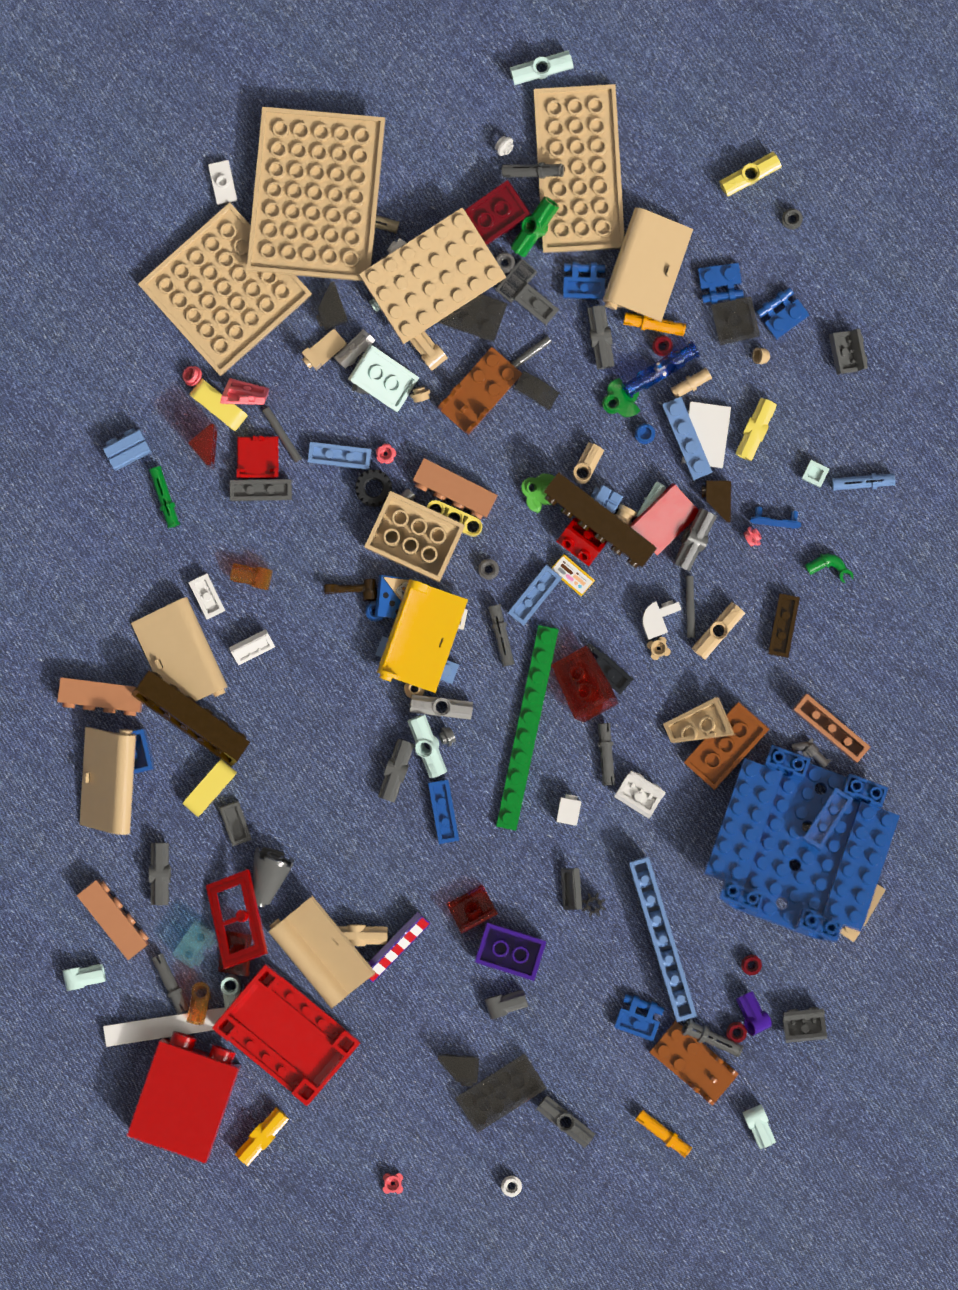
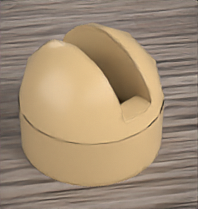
(760, 356)

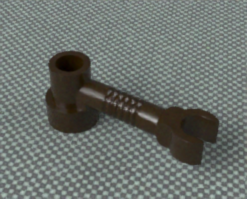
(368, 589)

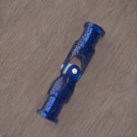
(657, 371)

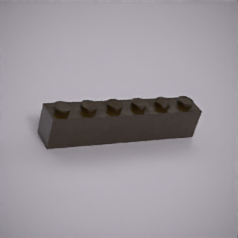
(600, 520)
(190, 717)

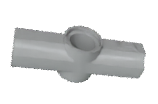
(454, 709)

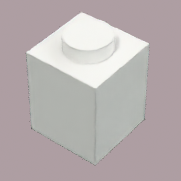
(568, 810)

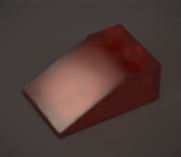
(584, 685)

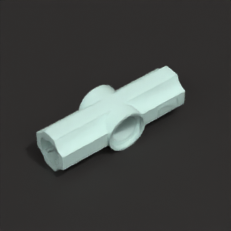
(528, 72)
(431, 758)

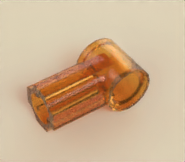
(256, 577)
(198, 1005)

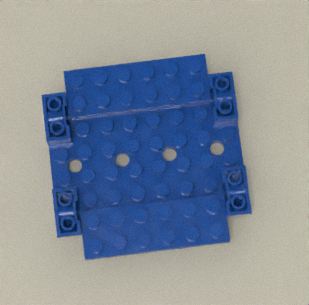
(766, 833)

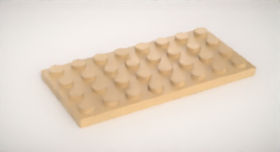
(581, 132)

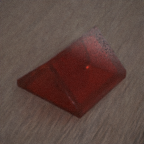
(205, 444)
(472, 908)
(236, 942)

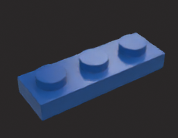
(443, 811)
(827, 819)

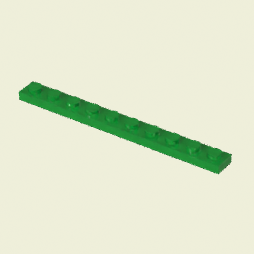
(527, 727)

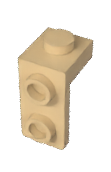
(323, 350)

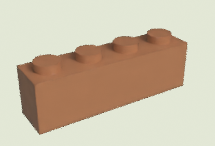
(454, 488)
(98, 694)
(831, 728)
(113, 919)

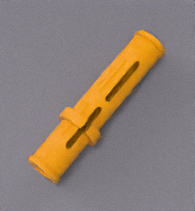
(648, 323)
(659, 1130)

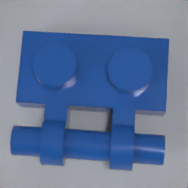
(720, 276)
(584, 287)
(786, 318)
(636, 1023)

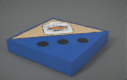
(390, 595)

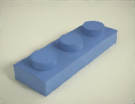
(339, 456)
(535, 595)

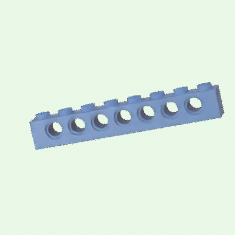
(662, 939)

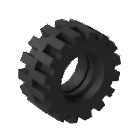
(373, 475)

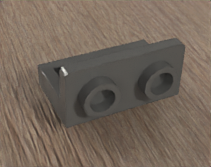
(848, 351)
(804, 1025)

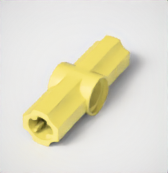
(761, 167)
(756, 429)

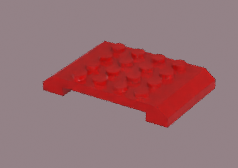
(286, 1034)

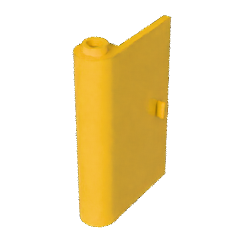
(422, 623)

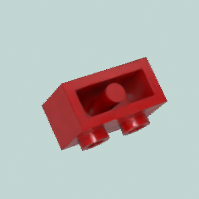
(580, 542)

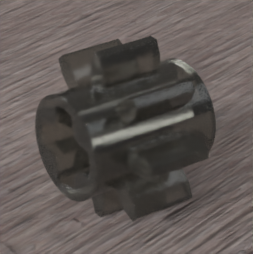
(591, 899)

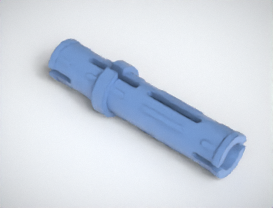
(888, 480)

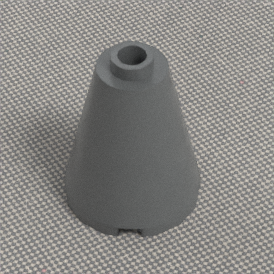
(269, 873)

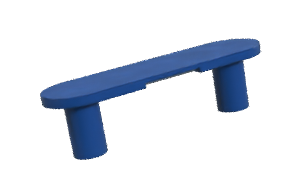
(792, 523)

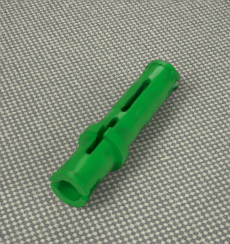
(164, 497)

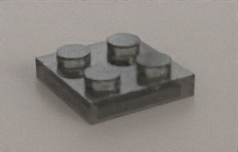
(735, 321)

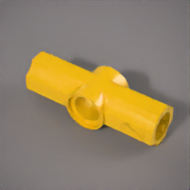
(261, 1136)

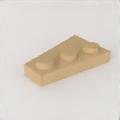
(700, 723)

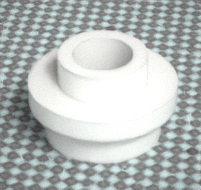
(504, 145)
(514, 1192)

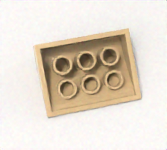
(414, 536)

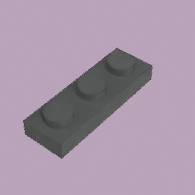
(261, 490)

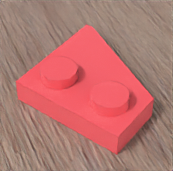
(243, 393)

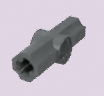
(600, 337)
(694, 539)
(396, 770)
(159, 873)
(575, 1130)

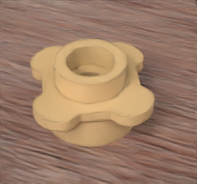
(664, 651)

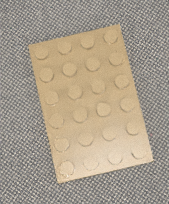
(432, 275)

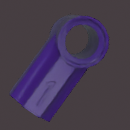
(755, 1018)

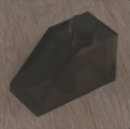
(331, 309)
(536, 390)
(461, 1067)

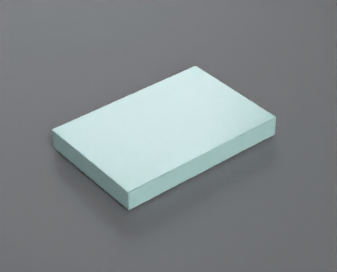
(383, 378)

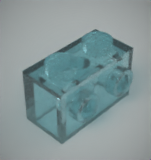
(194, 943)

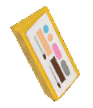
(573, 575)

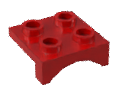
(258, 457)

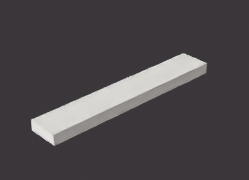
(157, 1028)

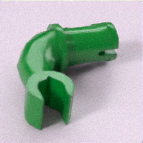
(828, 560)

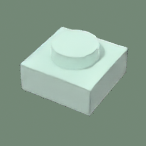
(815, 473)

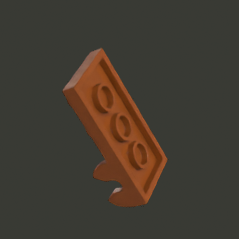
(479, 391)
(720, 755)
(694, 1063)

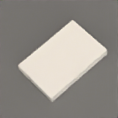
(711, 427)

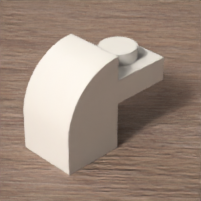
(652, 618)

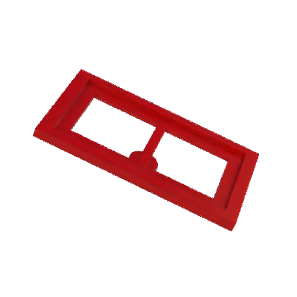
(251, 914)

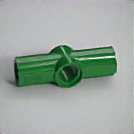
(540, 218)

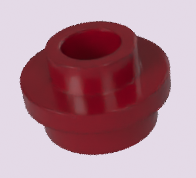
(662, 339)
(758, 965)
(743, 1032)

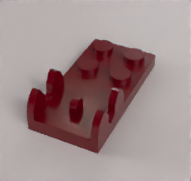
(497, 212)

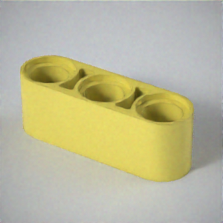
(211, 398)
(464, 517)
(209, 788)

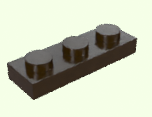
(783, 625)

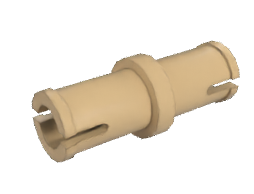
(691, 383)

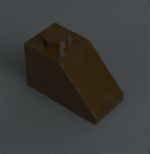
(718, 498)

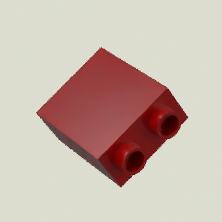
(185, 1097)

